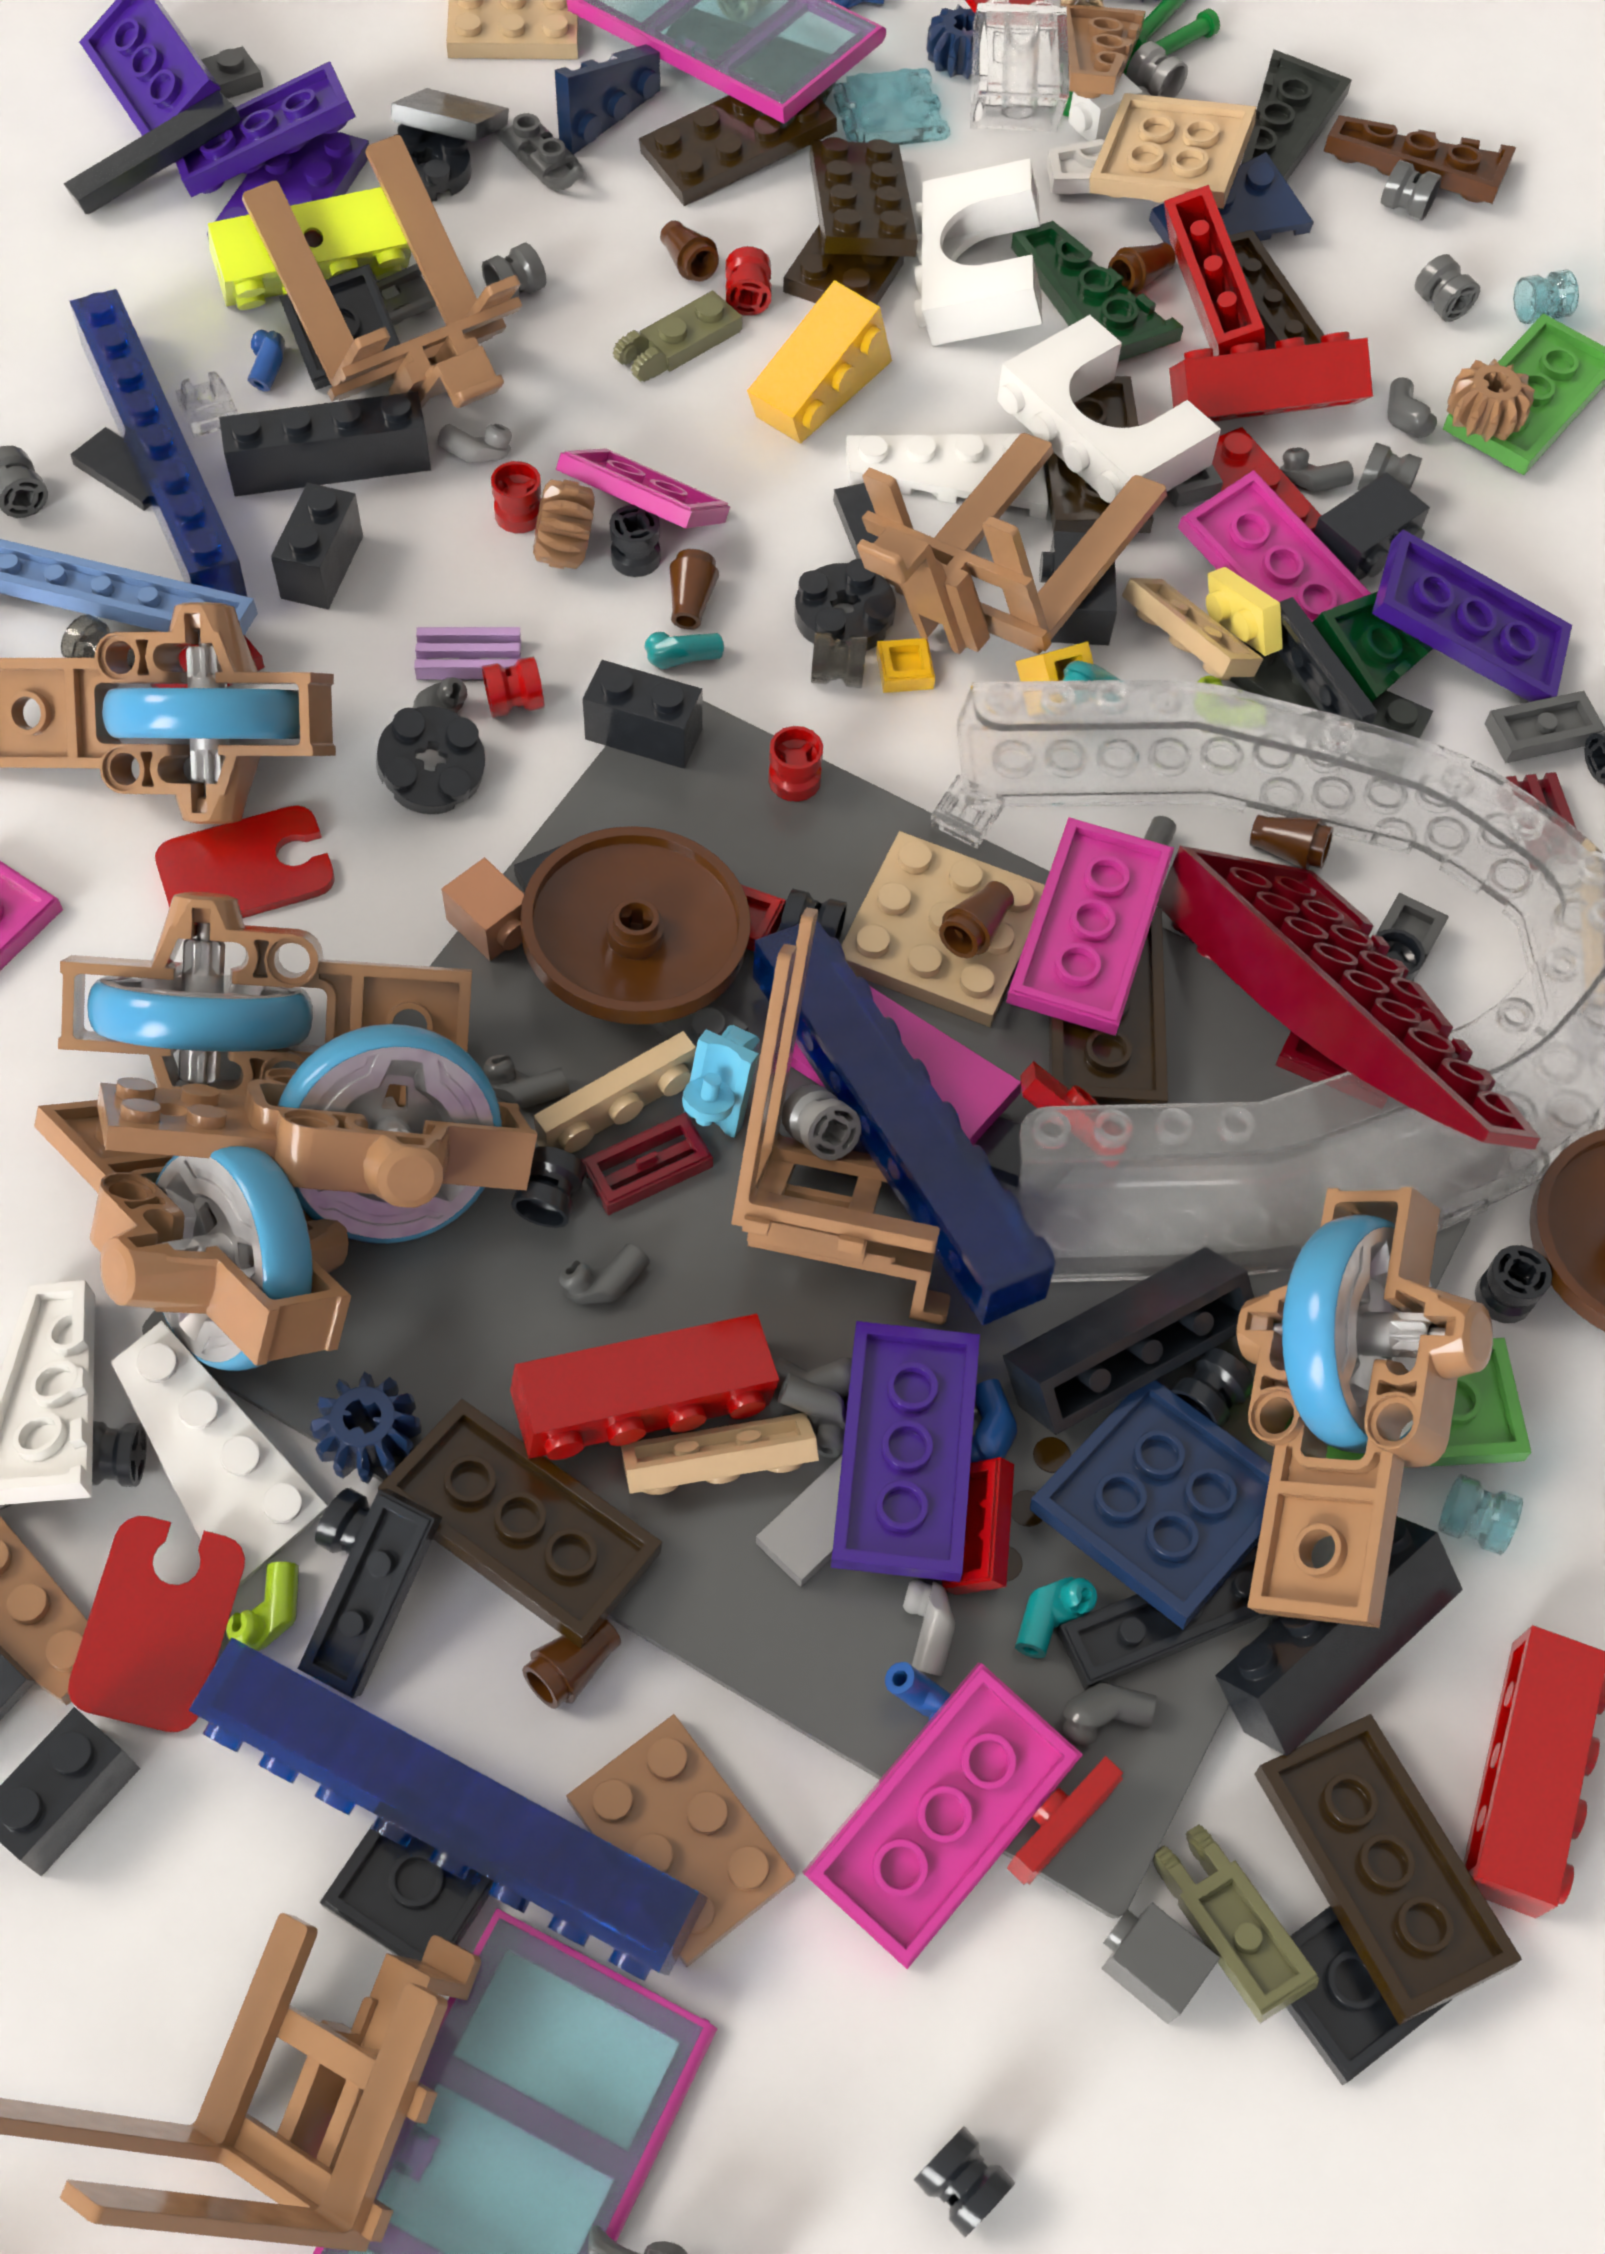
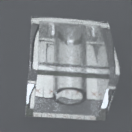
(1019, 66)

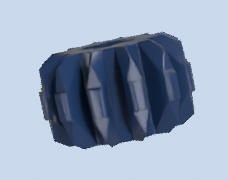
(951, 41)
(348, 1444)

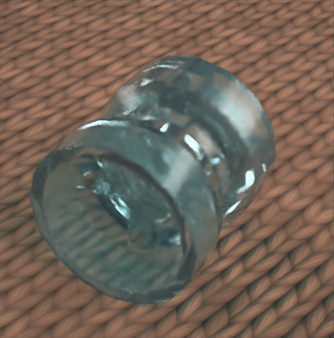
(1553, 296)
(1480, 1514)

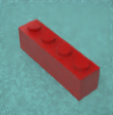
(1212, 272)
(1276, 379)
(643, 1387)
(1536, 1772)

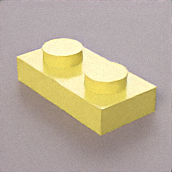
(1244, 611)

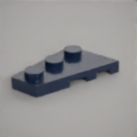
(603, 93)
(1256, 202)

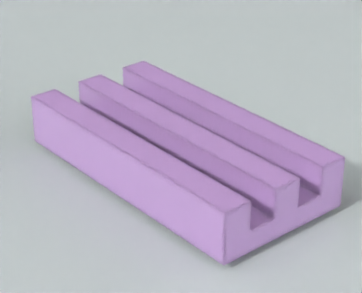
(468, 646)

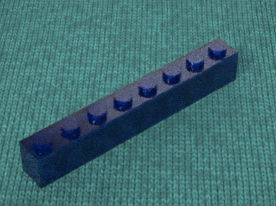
(156, 444)
(913, 1133)
(450, 1807)

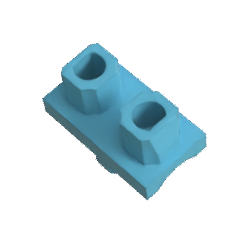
(722, 1078)

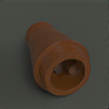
(691, 252)
(1142, 264)
(692, 583)
(1296, 840)
(975, 921)
(563, 1669)

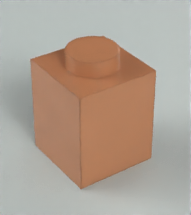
(485, 908)

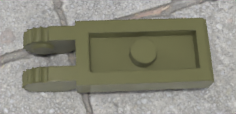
(678, 337)
(1238, 1927)

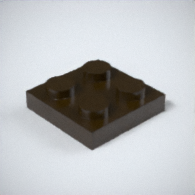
(815, 271)

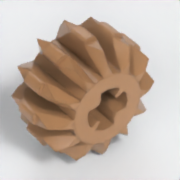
(1490, 400)
(563, 524)

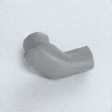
(476, 449)
(937, 1625)

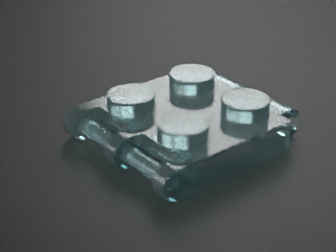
(890, 107)

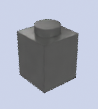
(1157, 1961)

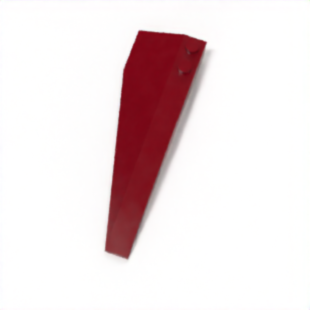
(1325, 979)

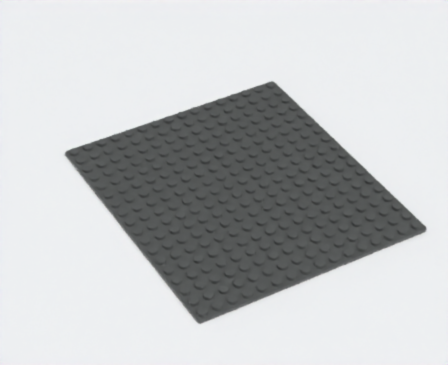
(486, 1294)

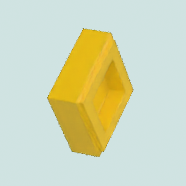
(905, 665)

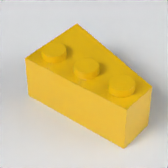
(822, 363)

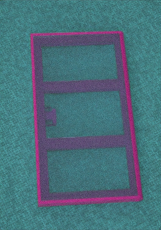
(754, 50)
(543, 2107)

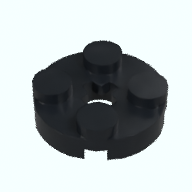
(445, 159)
(848, 584)
(434, 729)

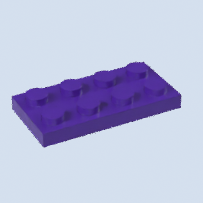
(147, 62)
(268, 127)
(315, 172)
(1472, 618)
(906, 1452)

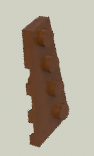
(1463, 167)

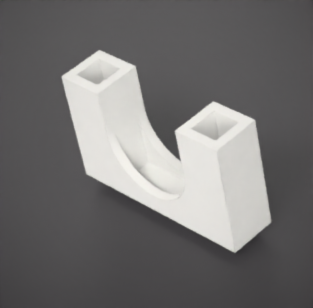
(954, 215)
(1062, 369)

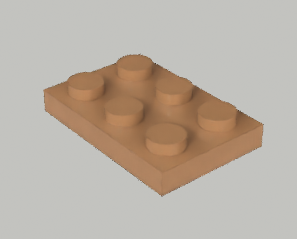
(683, 1819)

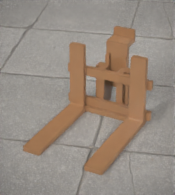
(431, 363)
(939, 570)
(807, 1219)
(335, 2129)

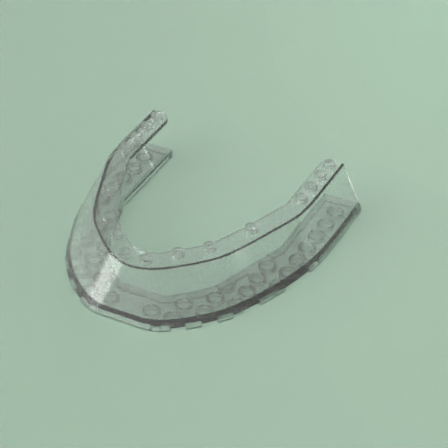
(1155, 1182)

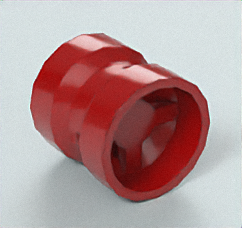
(748, 280)
(516, 496)
(513, 686)
(795, 763)

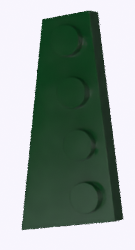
(1083, 289)
(1369, 646)

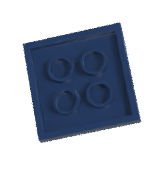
(1160, 1500)

